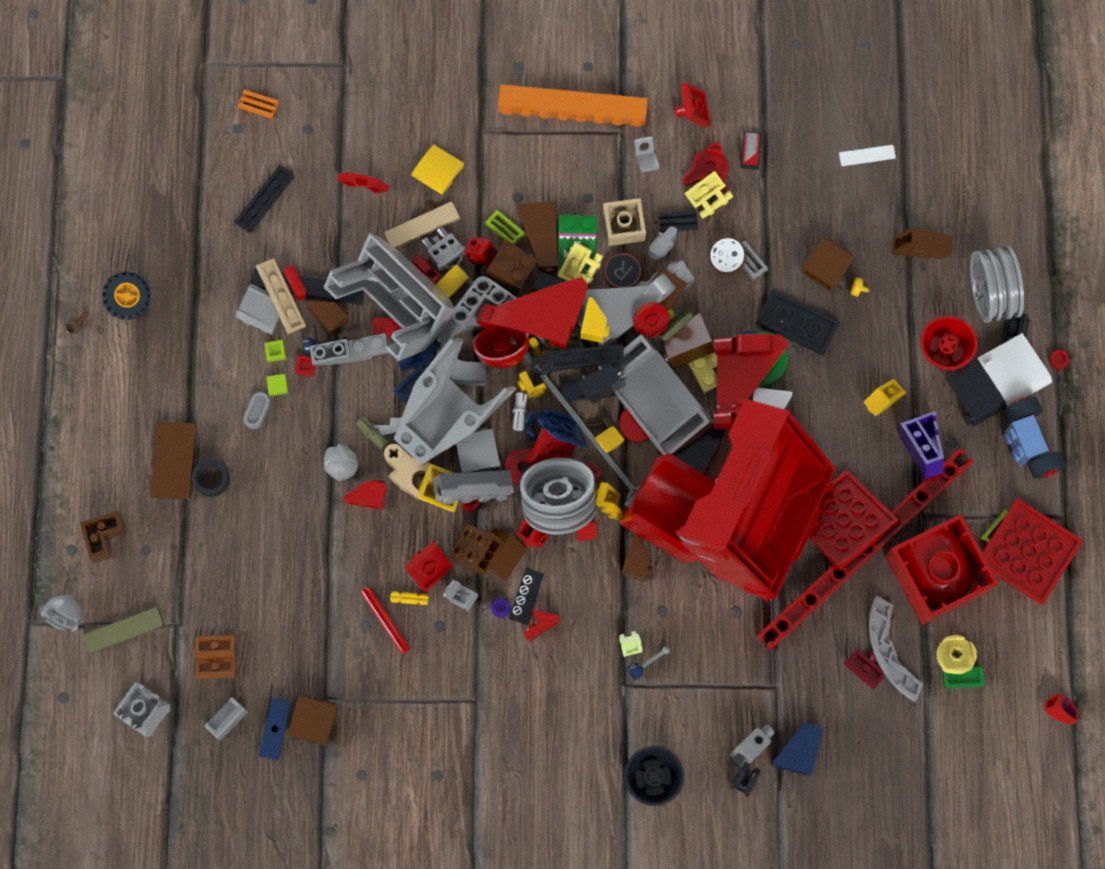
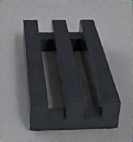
(679, 221)

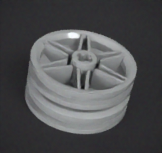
(997, 284)
(565, 498)

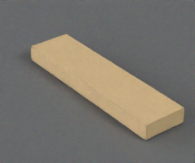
(422, 225)
(281, 296)

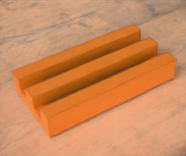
(246, 93)

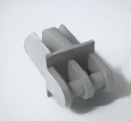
(662, 243)

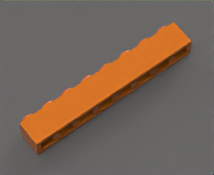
(572, 105)

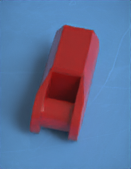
(427, 269)
(295, 282)

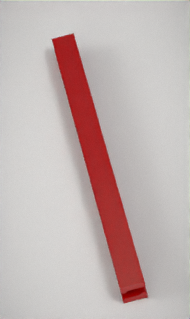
(828, 583)

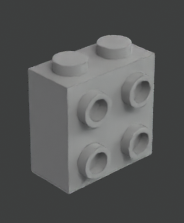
(478, 452)

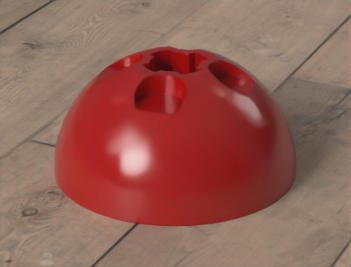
(951, 335)
(501, 347)

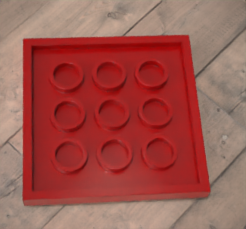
(849, 520)
(1030, 551)

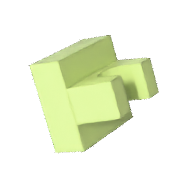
(631, 644)

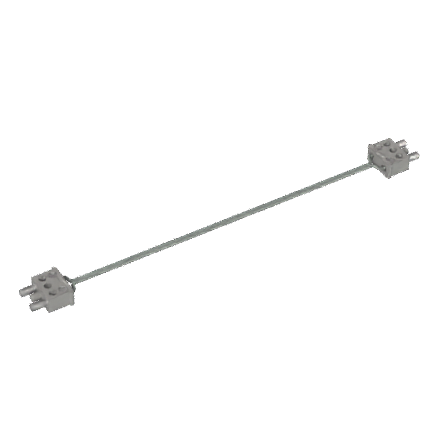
(451, 254)

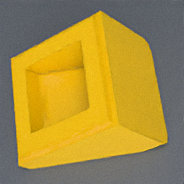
(610, 439)

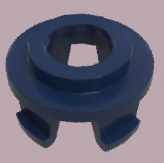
(530, 419)

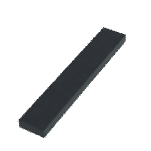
(314, 288)

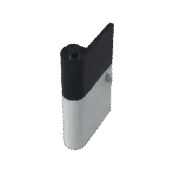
(998, 379)

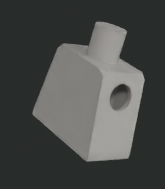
(752, 745)

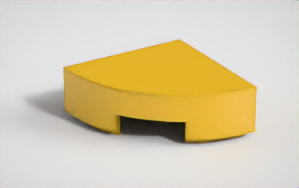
(533, 344)

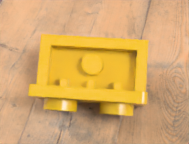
(608, 501)

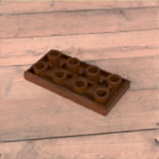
(173, 460)

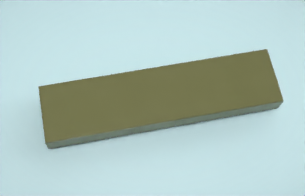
(123, 630)

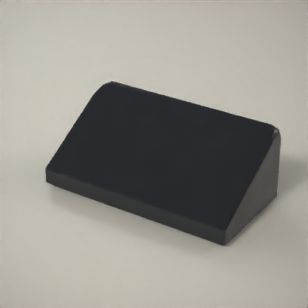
(1015, 327)

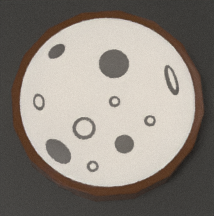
(727, 255)

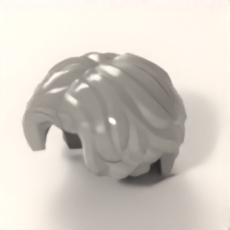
(340, 462)

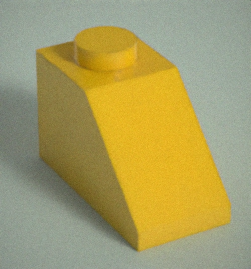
(594, 323)
(884, 397)

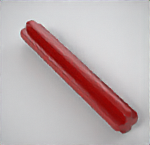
(385, 620)

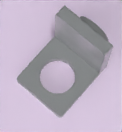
(646, 158)

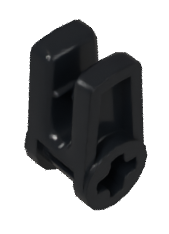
(744, 782)

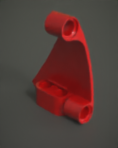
(544, 313)
(741, 368)

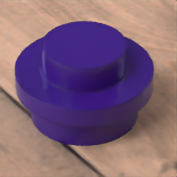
(500, 607)

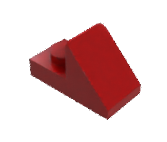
(545, 622)

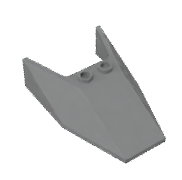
(440, 411)

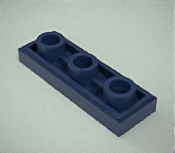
(277, 716)

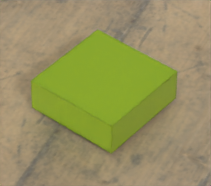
(275, 351)
(277, 385)

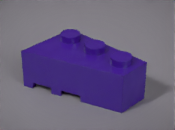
(923, 443)

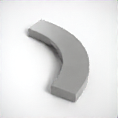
(885, 653)

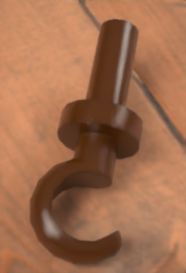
(77, 322)

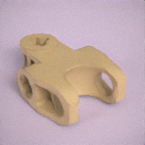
(405, 469)

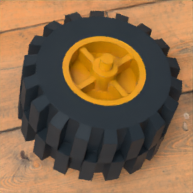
(126, 295)

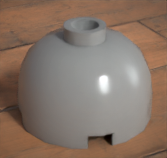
(63, 612)

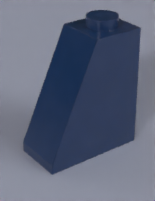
(801, 750)

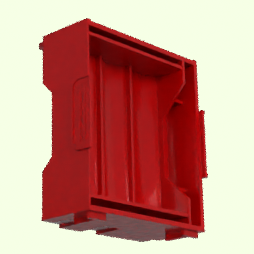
(760, 502)

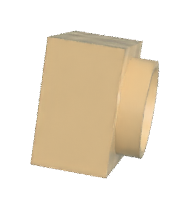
(626, 210)

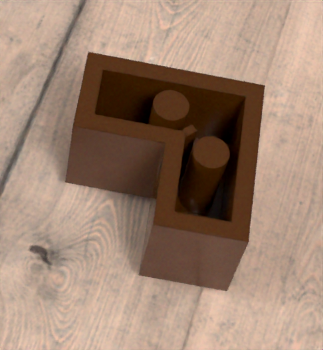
(98, 531)

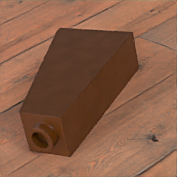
(540, 230)

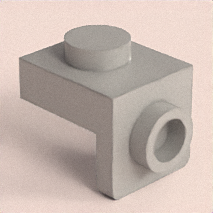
(460, 595)

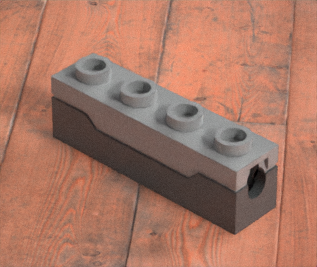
(473, 486)

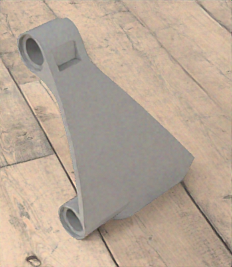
(621, 304)

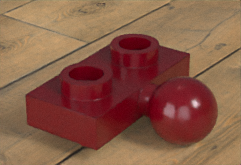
(865, 668)

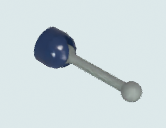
(636, 670)

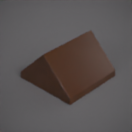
(508, 556)

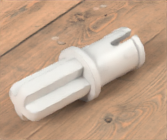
(519, 411)

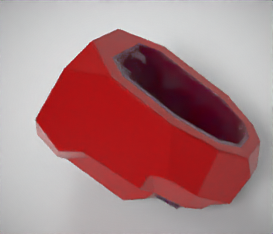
(1061, 709)

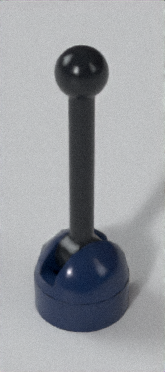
(310, 342)

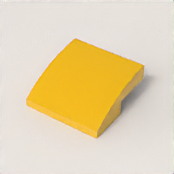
(437, 169)

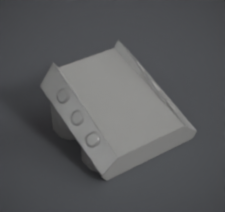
(258, 310)
(142, 709)

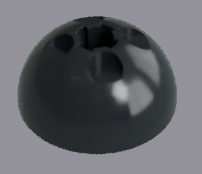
(661, 767)

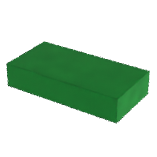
(970, 679)

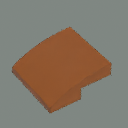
(215, 657)

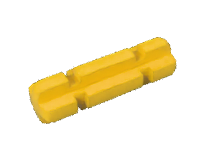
(409, 598)

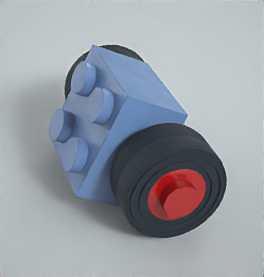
(1027, 440)

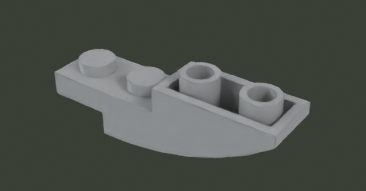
(349, 351)

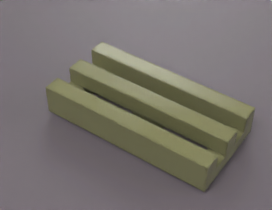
(675, 325)

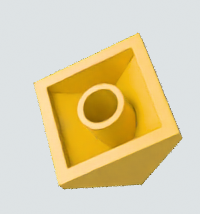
(426, 488)

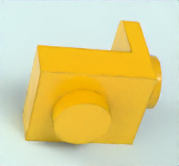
(525, 384)

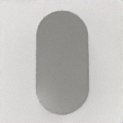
(257, 410)

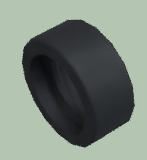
(205, 464)

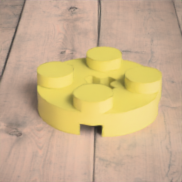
(956, 665)

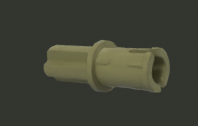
(372, 433)

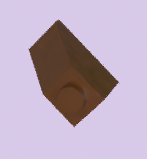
(329, 315)
(637, 561)

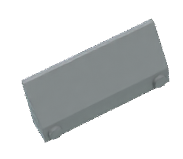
(660, 399)

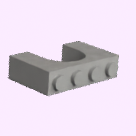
(464, 372)

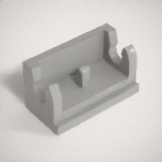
(225, 719)

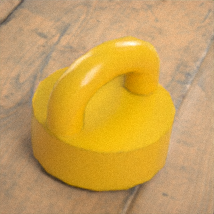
(857, 286)

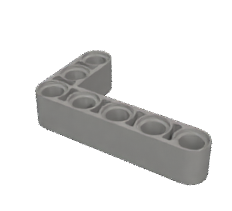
(481, 297)

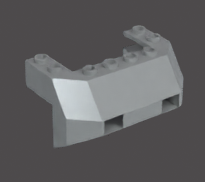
(399, 291)

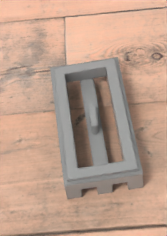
(764, 268)

